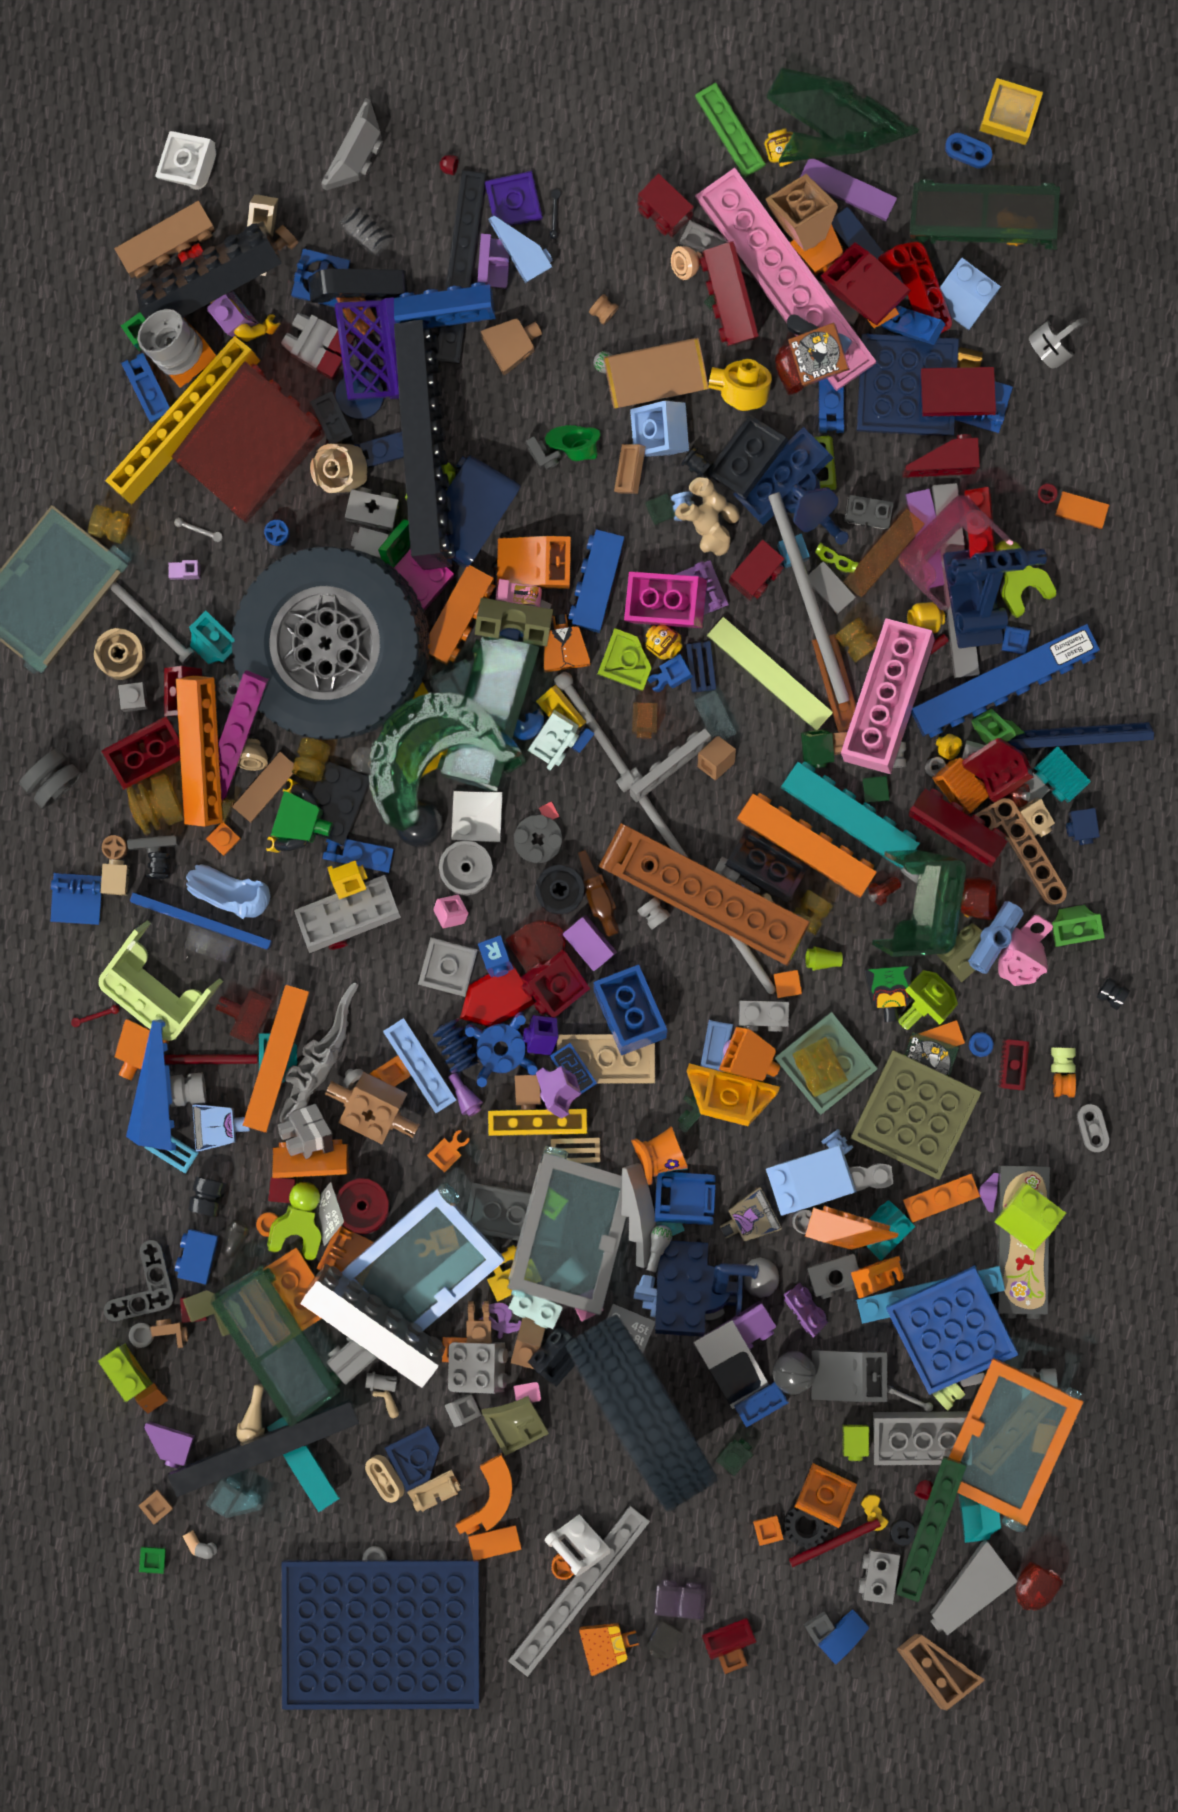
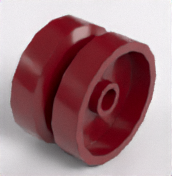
(377, 1206)

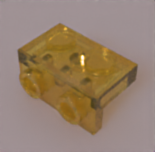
(819, 1067)

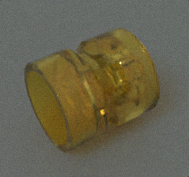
(105, 522)
(855, 637)
(312, 756)
(817, 906)

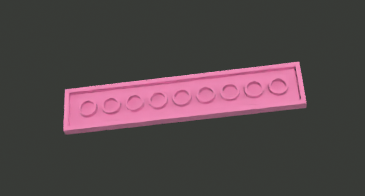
(777, 265)

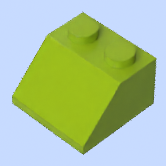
(1030, 1217)

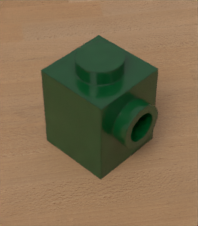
(817, 747)

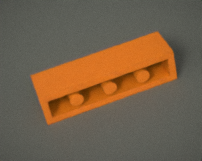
(458, 614)

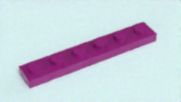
(239, 726)

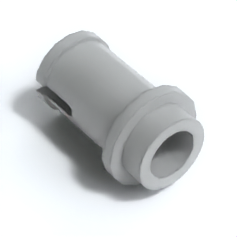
(380, 1382)

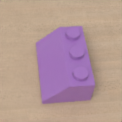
(753, 1324)

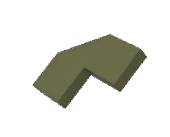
(200, 1306)

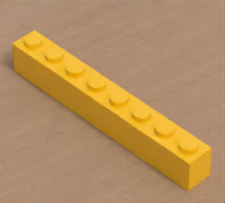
(160, 443)

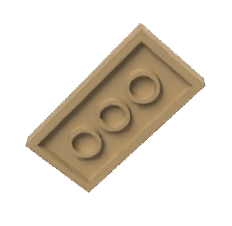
(605, 1061)

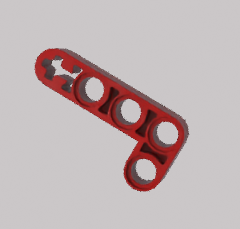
(918, 275)

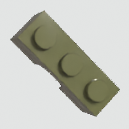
(498, 615)

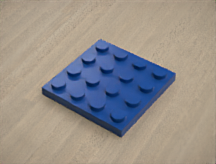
(951, 1330)

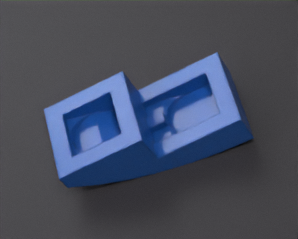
(844, 1637)

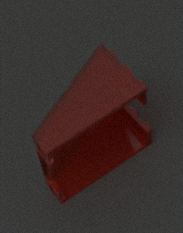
(248, 442)

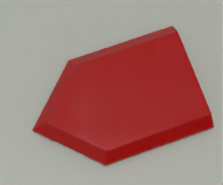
(495, 999)

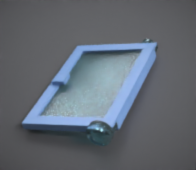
(426, 1259)

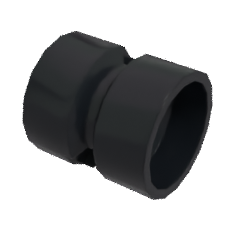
(207, 1196)

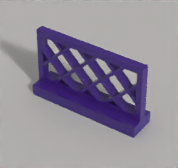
(386, 323)

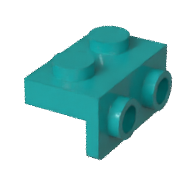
(899, 1223)

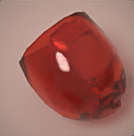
(788, 370)
(979, 898)
(1037, 1587)

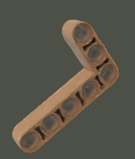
(1018, 845)

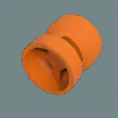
(561, 1568)

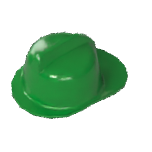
(576, 441)

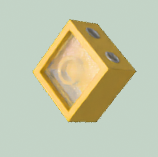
(1011, 111)

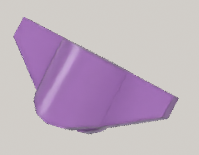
(988, 1191)

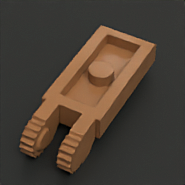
(479, 1330)

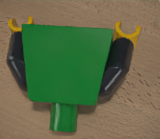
(297, 820)

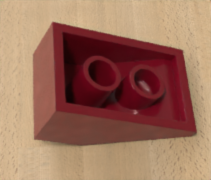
(953, 458)

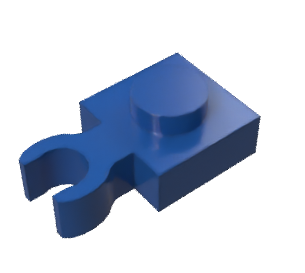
(673, 673)

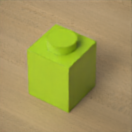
(855, 1442)

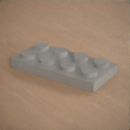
(336, 919)

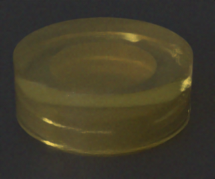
(227, 808)

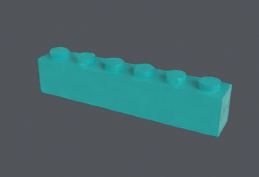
(847, 813)

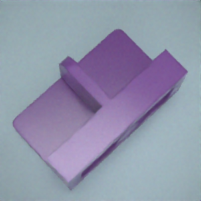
(493, 262)

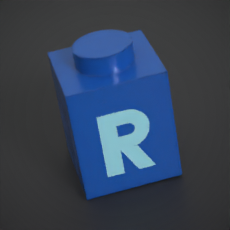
(496, 956)

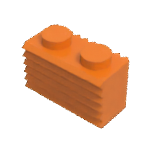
(961, 786)

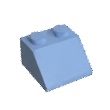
(967, 293)
(660, 428)

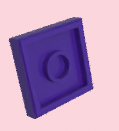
(514, 199)

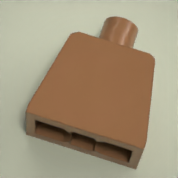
(510, 343)

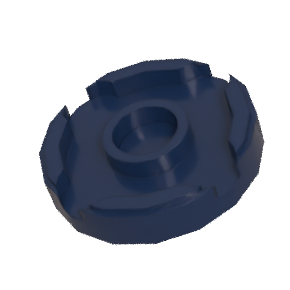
(359, 408)

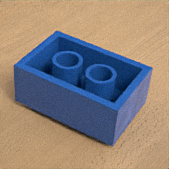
(630, 1010)

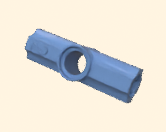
(1003, 926)

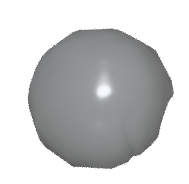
(766, 1281)

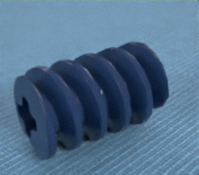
(455, 1046)

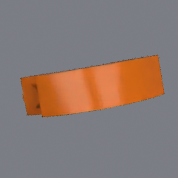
(500, 1484)

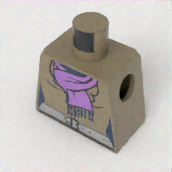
(751, 1217)

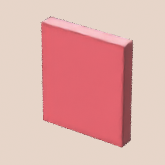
(549, 811)

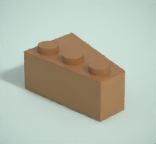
(938, 1672)

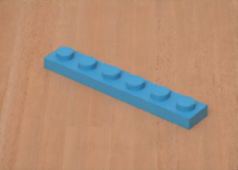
(874, 1306)

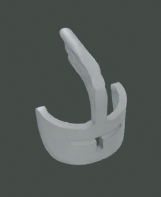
(1049, 356)

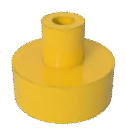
(949, 746)

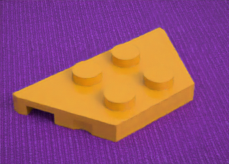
(729, 1095)

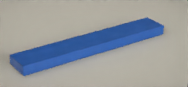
(201, 921)

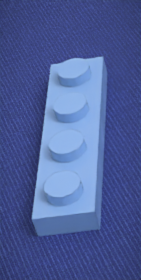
(419, 1065)

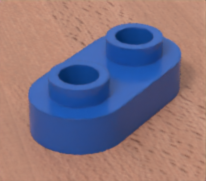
(969, 148)

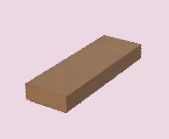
(264, 787)

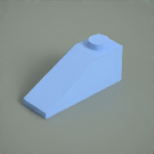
(524, 253)

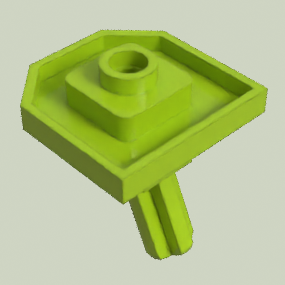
(931, 997)

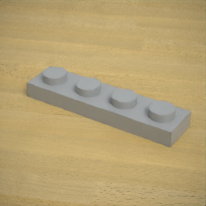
(662, 770)

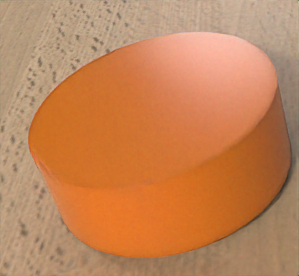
(264, 1223)

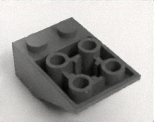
(850, 1375)

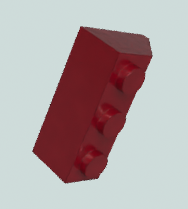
(144, 752)

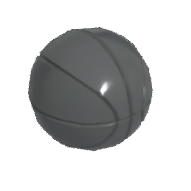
(793, 1372)

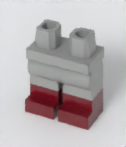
(311, 343)

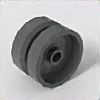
(50, 778)

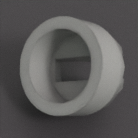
(934, 761)

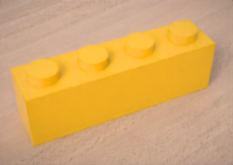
(536, 1122)

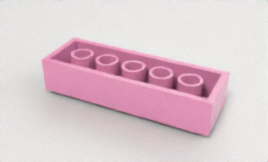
(888, 696)

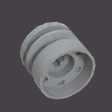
(170, 342)

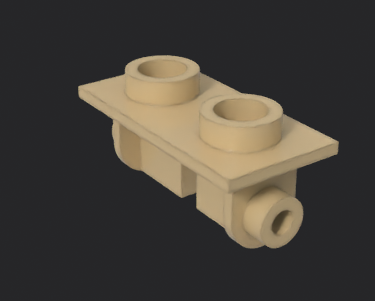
(443, 1486)

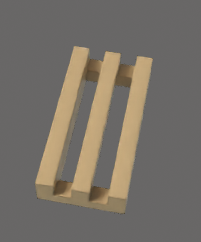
(596, 1150)

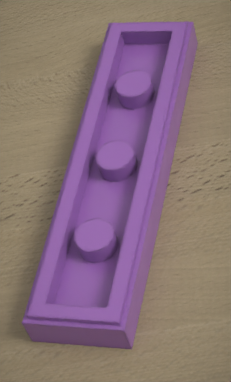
(850, 189)
(922, 507)

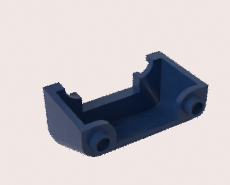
(478, 502)

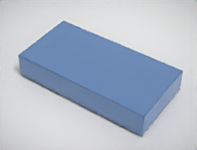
(716, 1037)

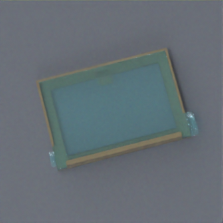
(53, 587)

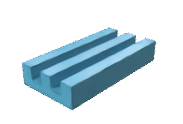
(189, 1161)

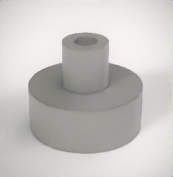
(352, 1078)

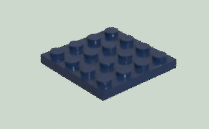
(892, 387)

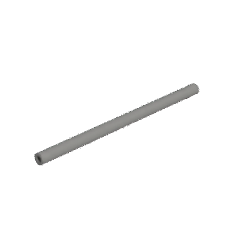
(809, 597)

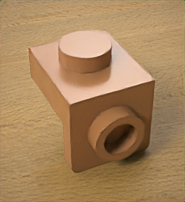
(165, 1327)

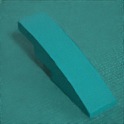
(309, 1473)

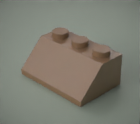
(803, 211)

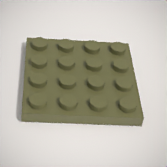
(915, 1114)

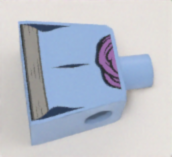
(215, 1126)

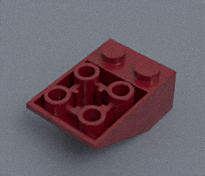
(864, 284)

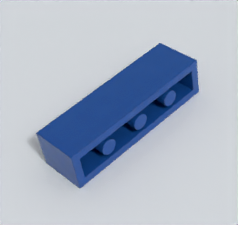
(597, 580)

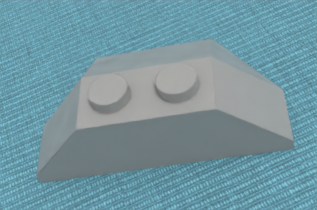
(356, 150)

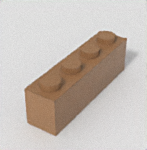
(164, 240)

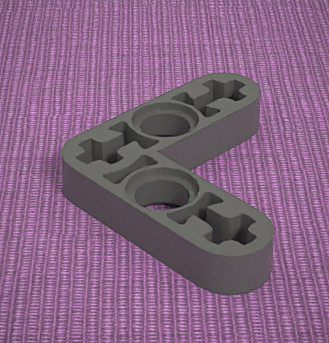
(153, 1286)

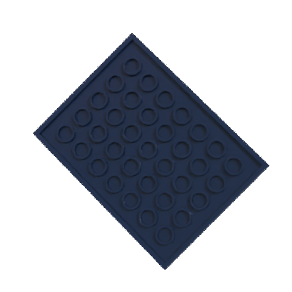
(380, 1634)

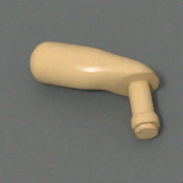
(390, 1404)

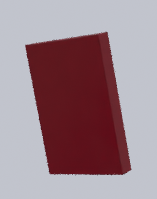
(958, 391)

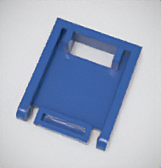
(688, 1199)

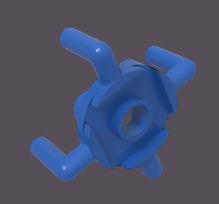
(504, 1062)

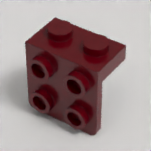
(1000, 768)

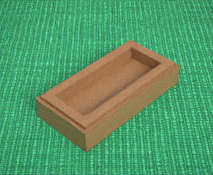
(629, 468)

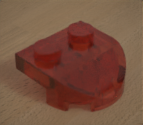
(537, 943)

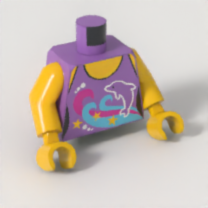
(237, 319)

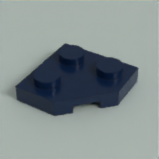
(414, 1457)

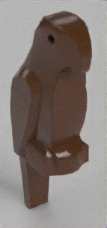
(598, 896)

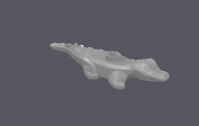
(317, 1060)

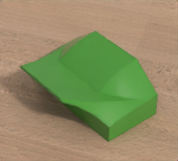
(992, 726)
(1076, 926)

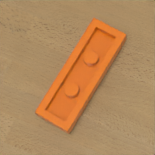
(941, 1198)

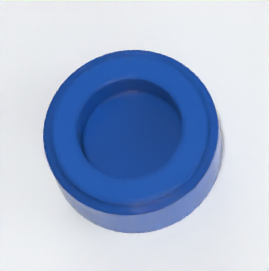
(980, 1044)

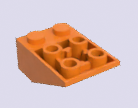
(535, 561)
(846, 1229)

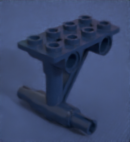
(974, 589)

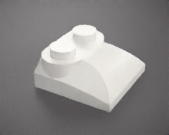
(187, 160)

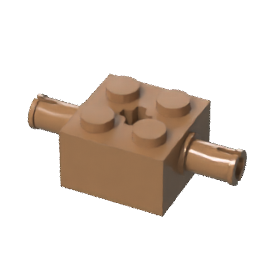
(372, 1108)

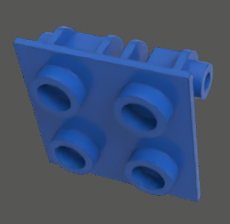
(991, 422)
(76, 898)

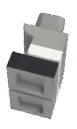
(308, 1130)

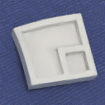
(477, 816)

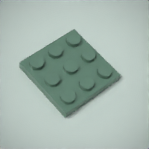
(848, 1053)

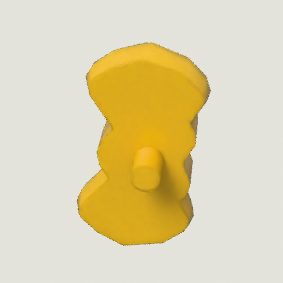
(870, 1504)

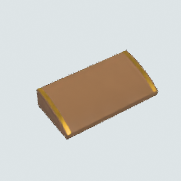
(655, 373)

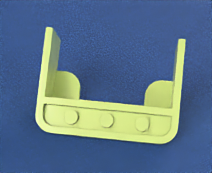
(144, 995)

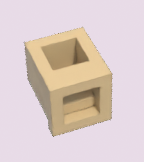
(1034, 809)

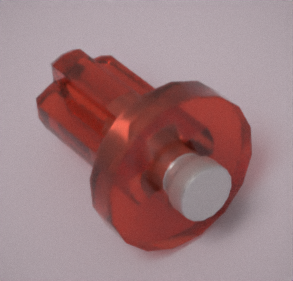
(1020, 795)
(879, 892)

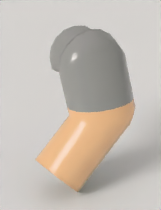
(199, 1549)

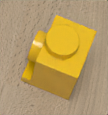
(348, 879)

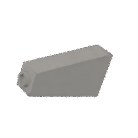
(974, 1587)

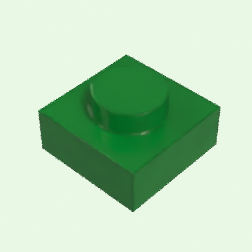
(152, 1560)

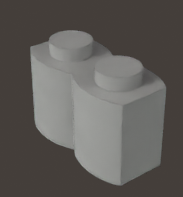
(875, 1176)

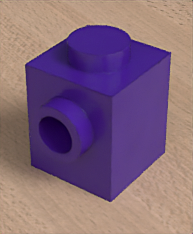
(541, 1035)

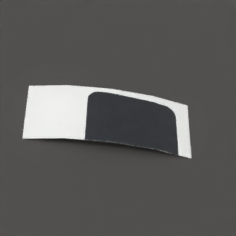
(731, 1363)

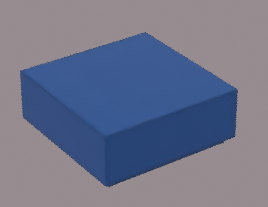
(1015, 640)
(584, 737)

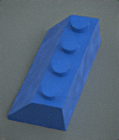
(446, 307)

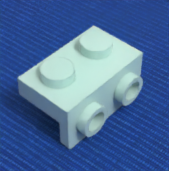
(554, 738)
(540, 1310)

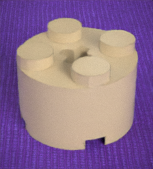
(339, 468)
(106, 650)

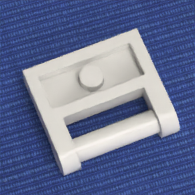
(583, 1540)

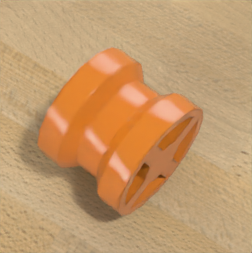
(1064, 1085)

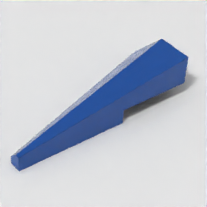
(150, 1112)

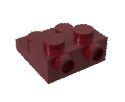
(554, 984)

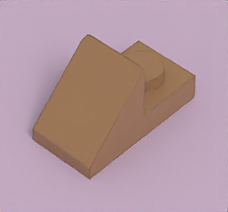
(527, 1342)

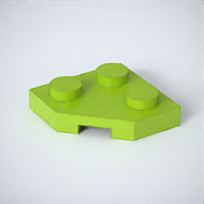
(625, 661)

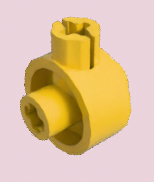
(742, 384)

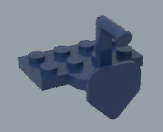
(795, 478)
(692, 1288)

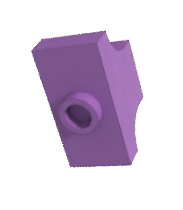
(558, 1090)

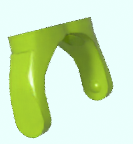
(822, 549)

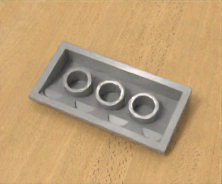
(915, 1436)

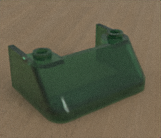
(935, 905)

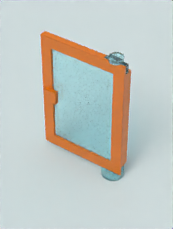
(1013, 1441)

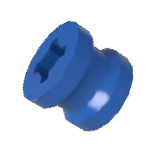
(272, 531)

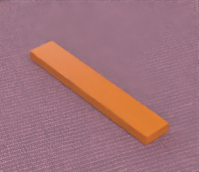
(276, 1058)

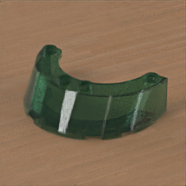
(415, 737)

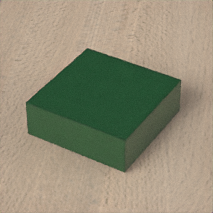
(875, 789)

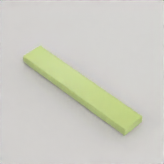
(769, 674)

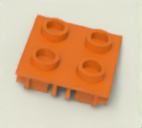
(343, 1249)

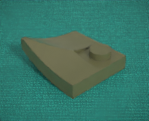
(515, 1424)

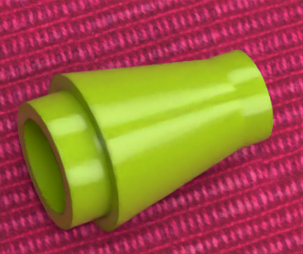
(821, 958)

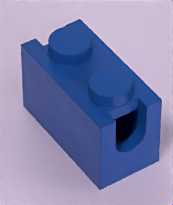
(197, 1256)

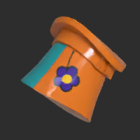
(660, 1154)

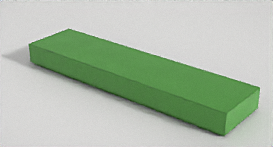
(730, 130)

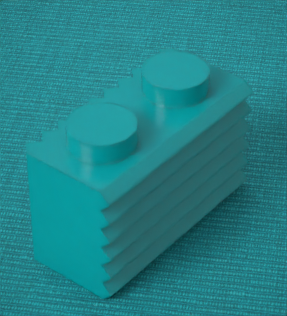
(1061, 775)

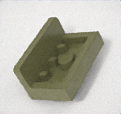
(964, 947)

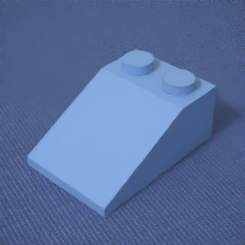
(811, 1180)

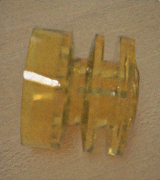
(155, 804)

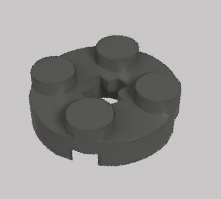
(536, 853)

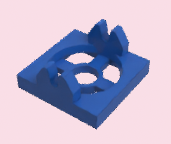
(308, 257)

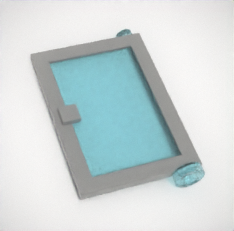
(569, 1234)

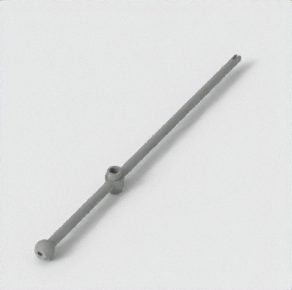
(564, 682)

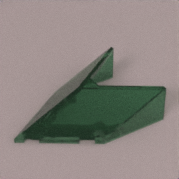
(834, 111)

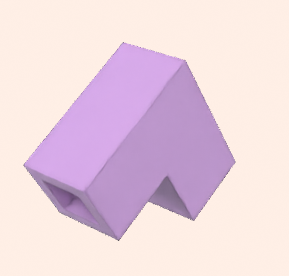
(185, 570)

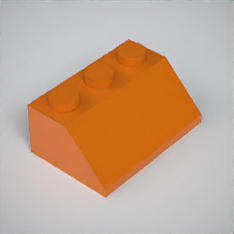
(316, 1165)

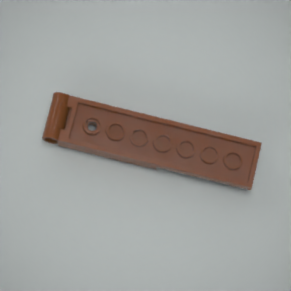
(704, 894)

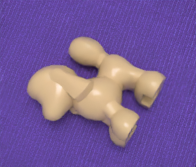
(705, 517)

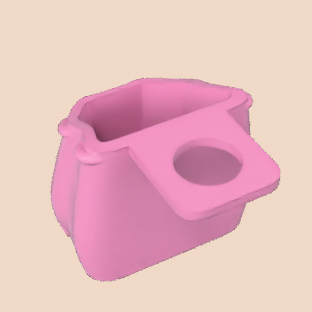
(1025, 956)

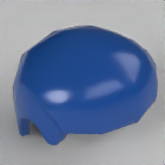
(531, 727)

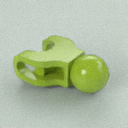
(1017, 581)
(298, 1221)

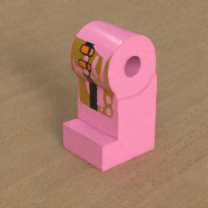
(518, 593)

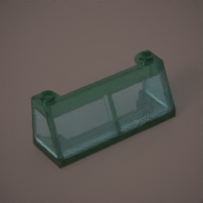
(499, 686)
(275, 1345)

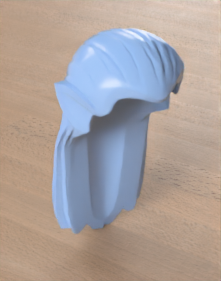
(242, 897)

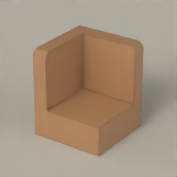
(716, 758)

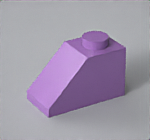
(170, 1444)

